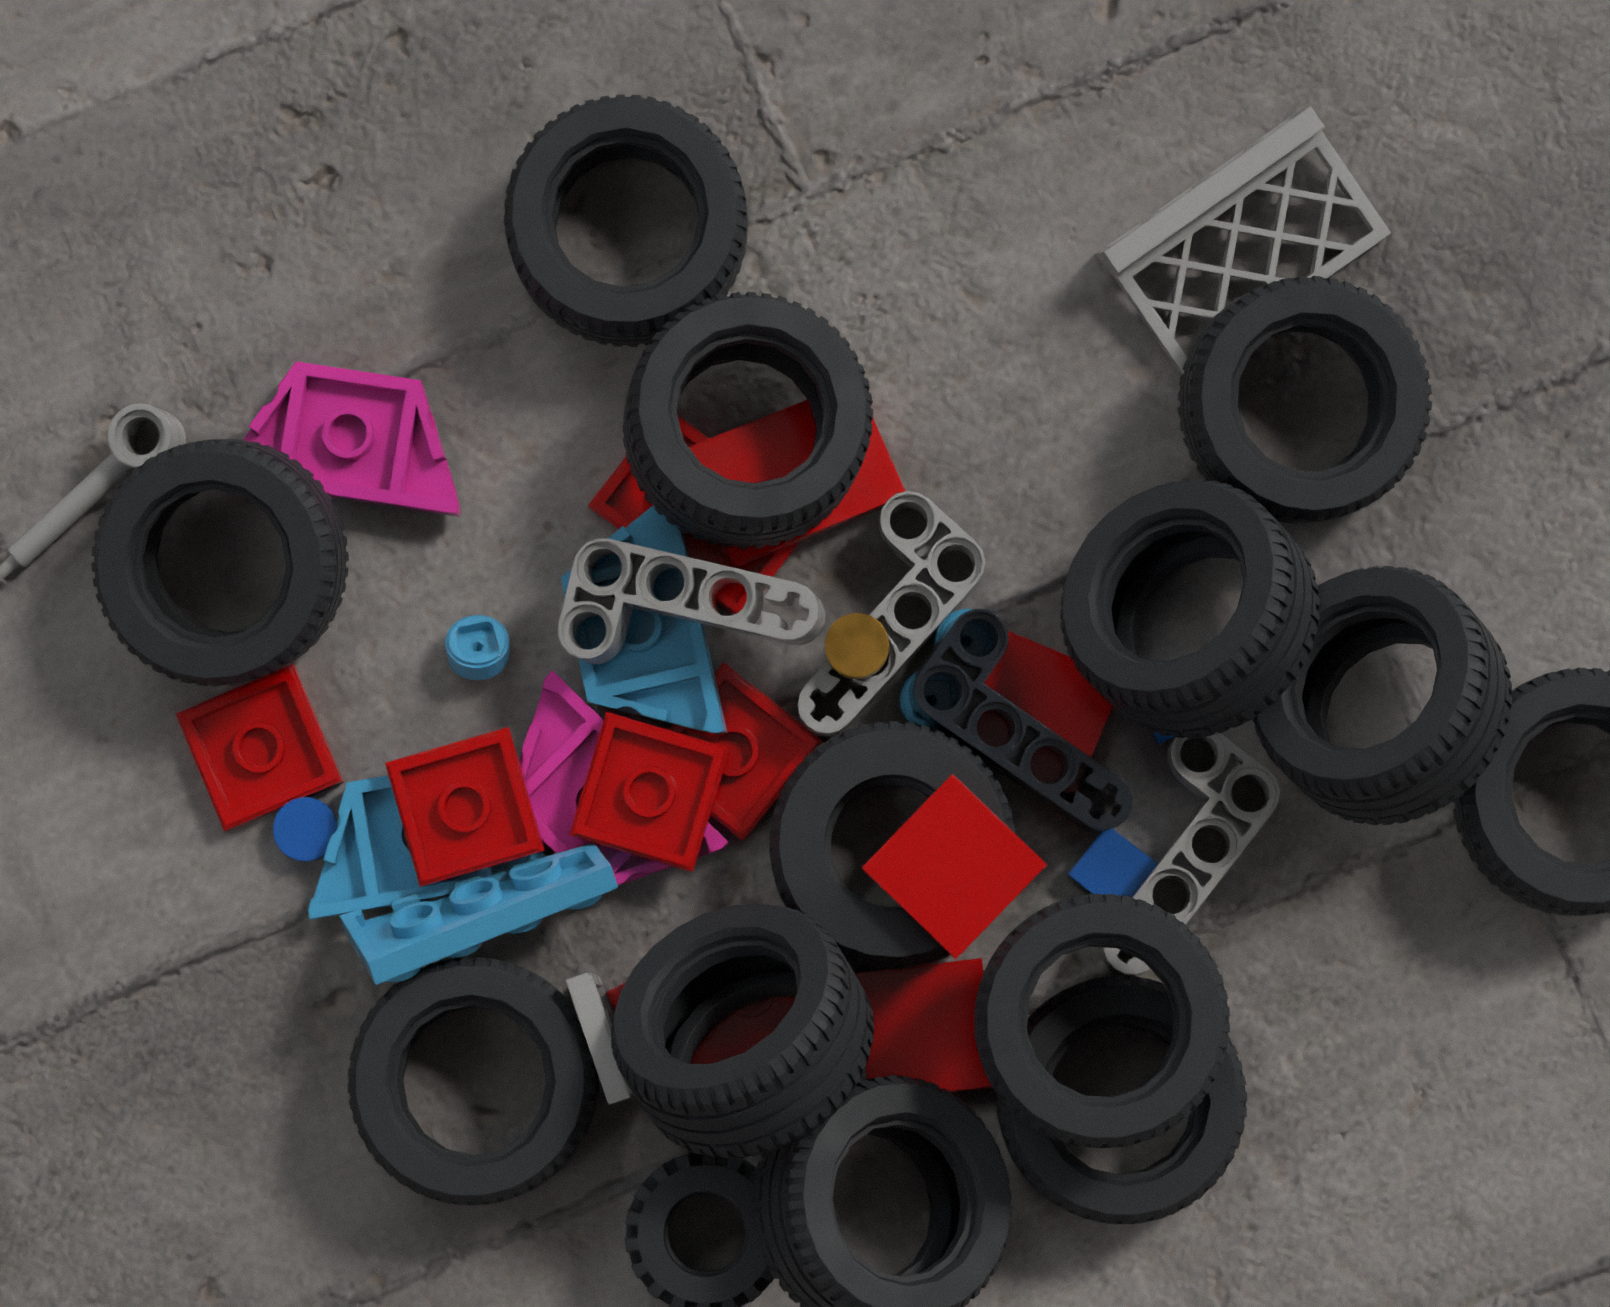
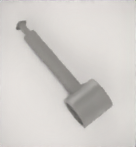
(102, 479)

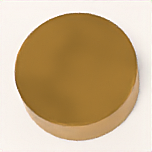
(856, 646)

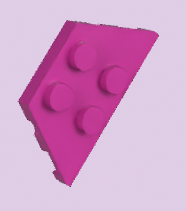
(360, 437)
(555, 771)

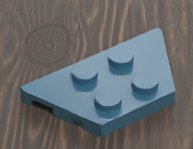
(664, 660)
(371, 859)

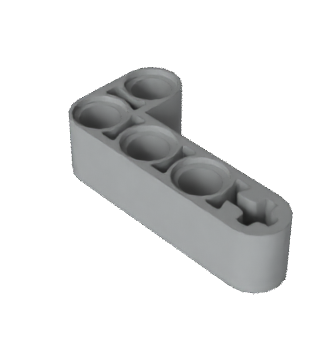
(920, 582)
(694, 604)
(1216, 813)

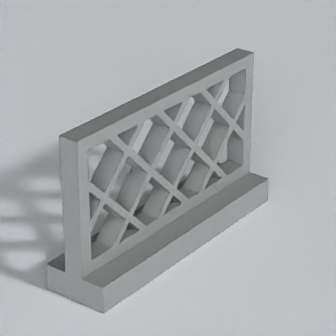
(1225, 189)

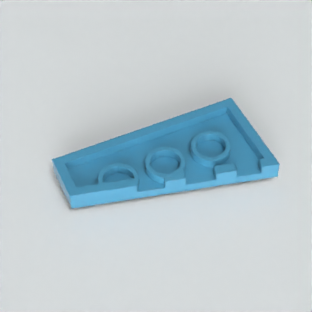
(477, 910)

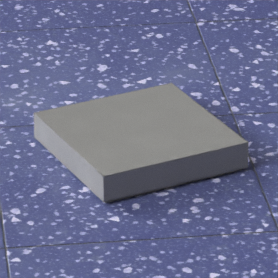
(596, 1021)

